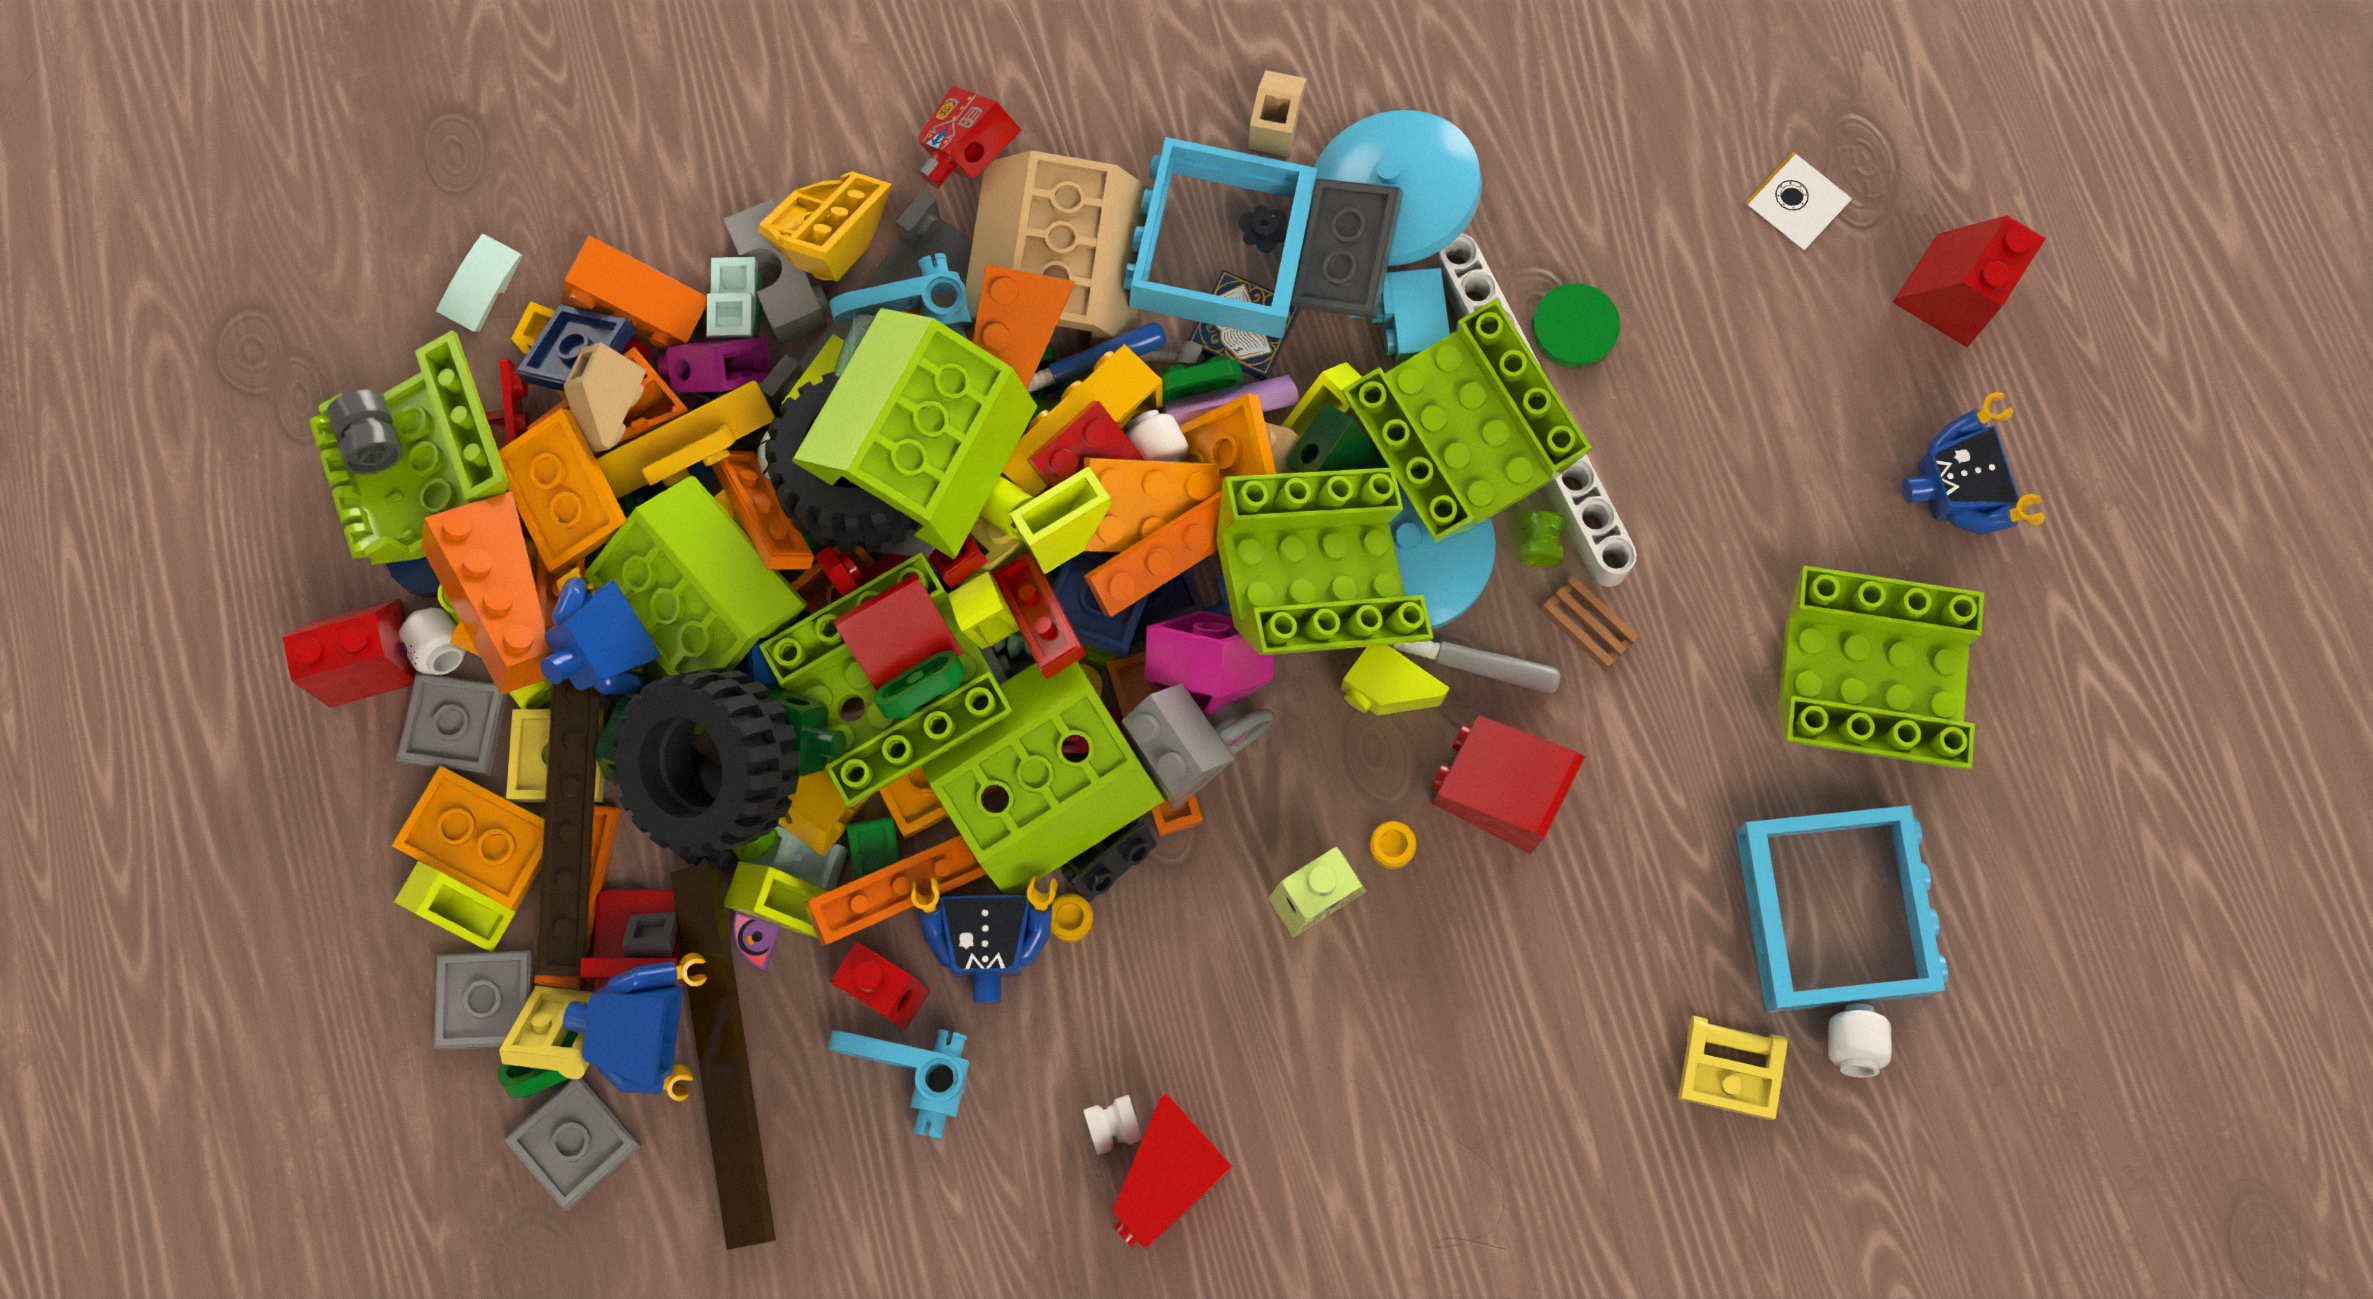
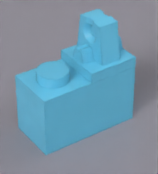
(1412, 312)

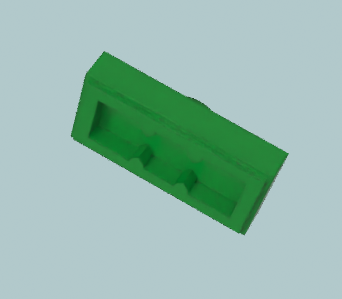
(872, 845)

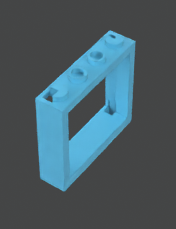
(1230, 169)
(1767, 921)

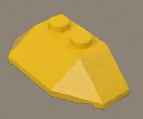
(827, 224)

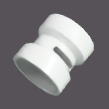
(1113, 1125)

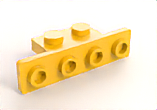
(686, 440)

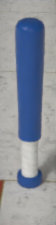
(1139, 340)

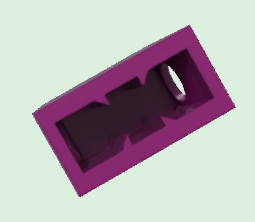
(701, 364)

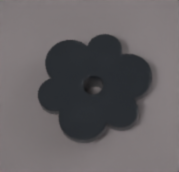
(1264, 237)

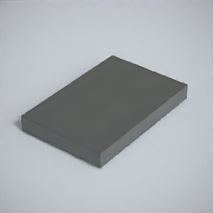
(1346, 248)

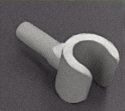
(1188, 355)

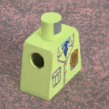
(1316, 891)

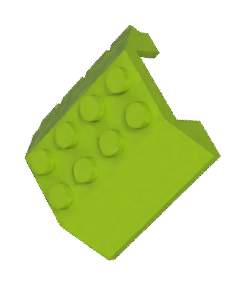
(443, 466)

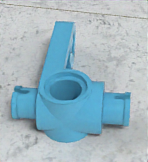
(910, 295)
(932, 1106)

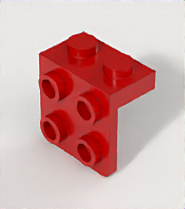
(610, 925)

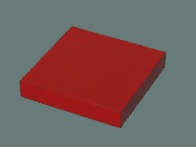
(895, 631)

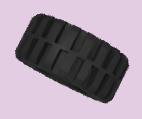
(815, 507)
(658, 770)

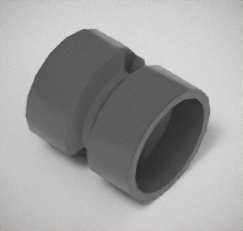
(365, 432)

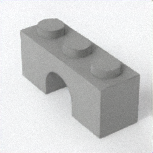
(791, 302)

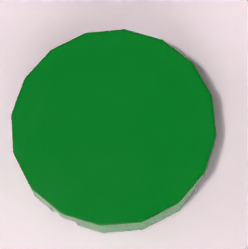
(1576, 325)

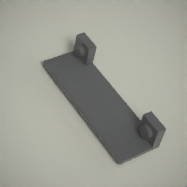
(920, 235)

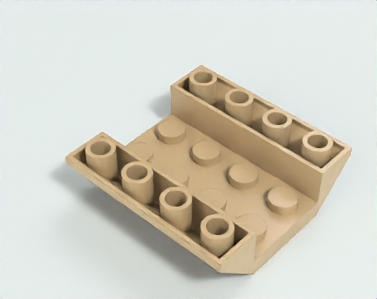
(1064, 223)

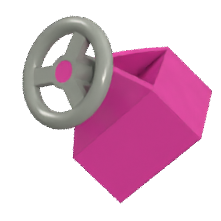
(1214, 668)

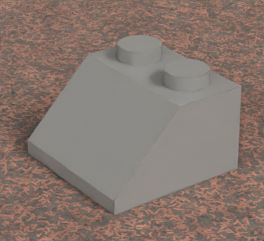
(1175, 744)

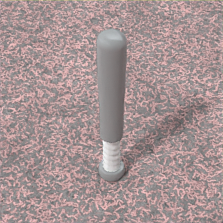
(1488, 664)

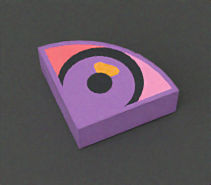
(755, 939)

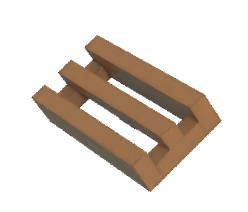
(1601, 611)

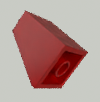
(1969, 276)
(350, 654)
(1506, 781)
(1167, 1175)

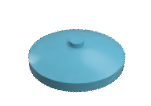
(1428, 163)
(1445, 572)

